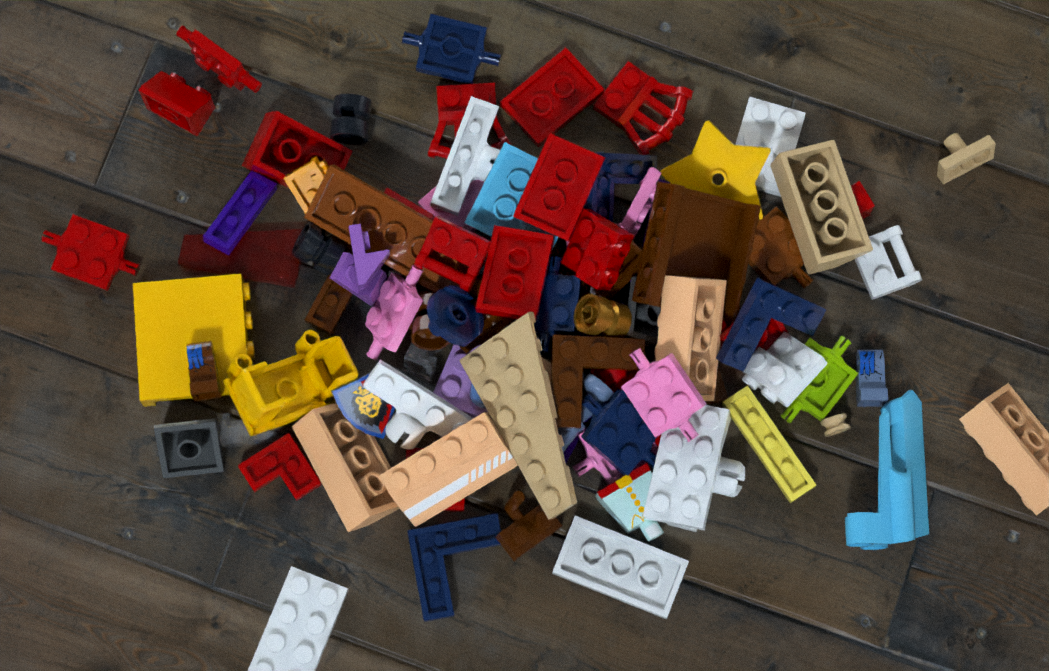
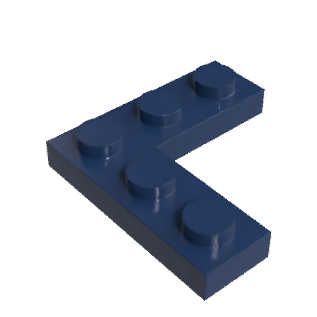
(617, 170)
(761, 305)
(432, 543)

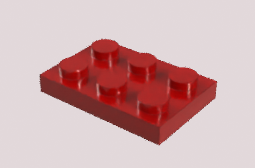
(552, 97)
(559, 187)
(514, 272)

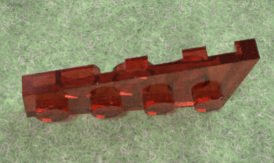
(257, 257)

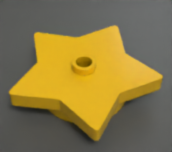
(715, 155)

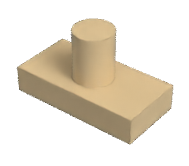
(964, 157)

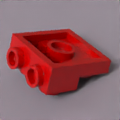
(597, 250)

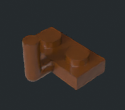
(527, 529)

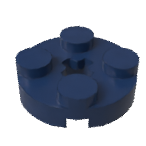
(444, 324)

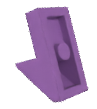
(365, 263)
(345, 276)

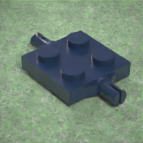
(451, 49)
(557, 305)
(619, 433)

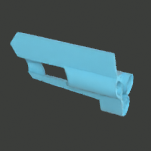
(901, 481)

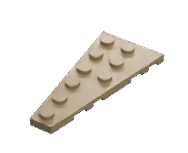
(520, 401)

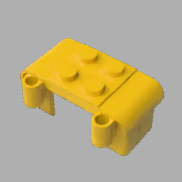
(291, 387)

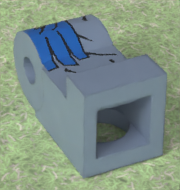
(870, 381)

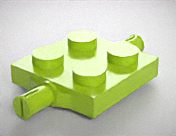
(827, 386)

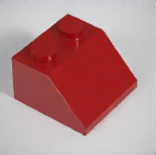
(177, 101)

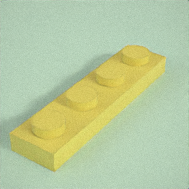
(769, 444)

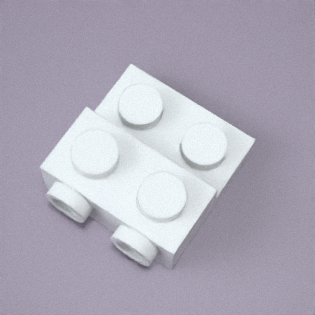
(783, 369)

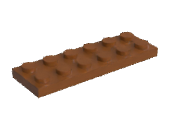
(390, 224)

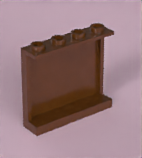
(697, 238)

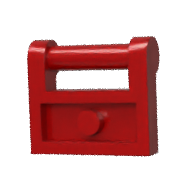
(457, 244)

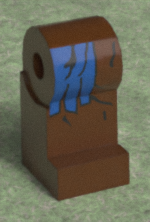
(203, 371)

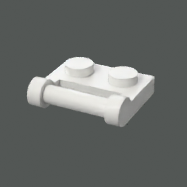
(877, 268)

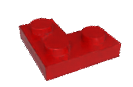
(284, 460)

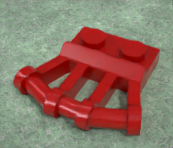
(626, 97)
(452, 104)

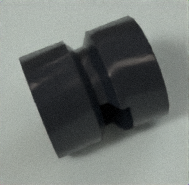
(350, 120)
(319, 249)

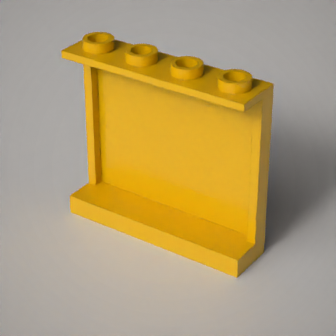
(185, 313)

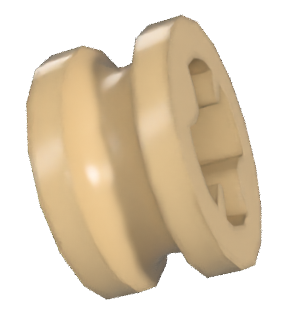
(835, 424)

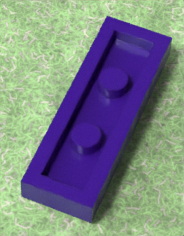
(240, 212)

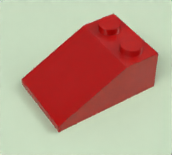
(286, 145)

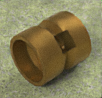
(602, 317)

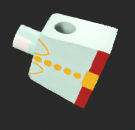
(627, 500)

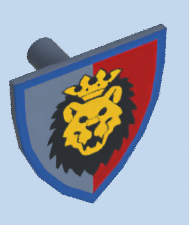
(363, 408)

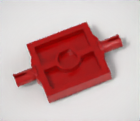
(213, 57)
(90, 252)

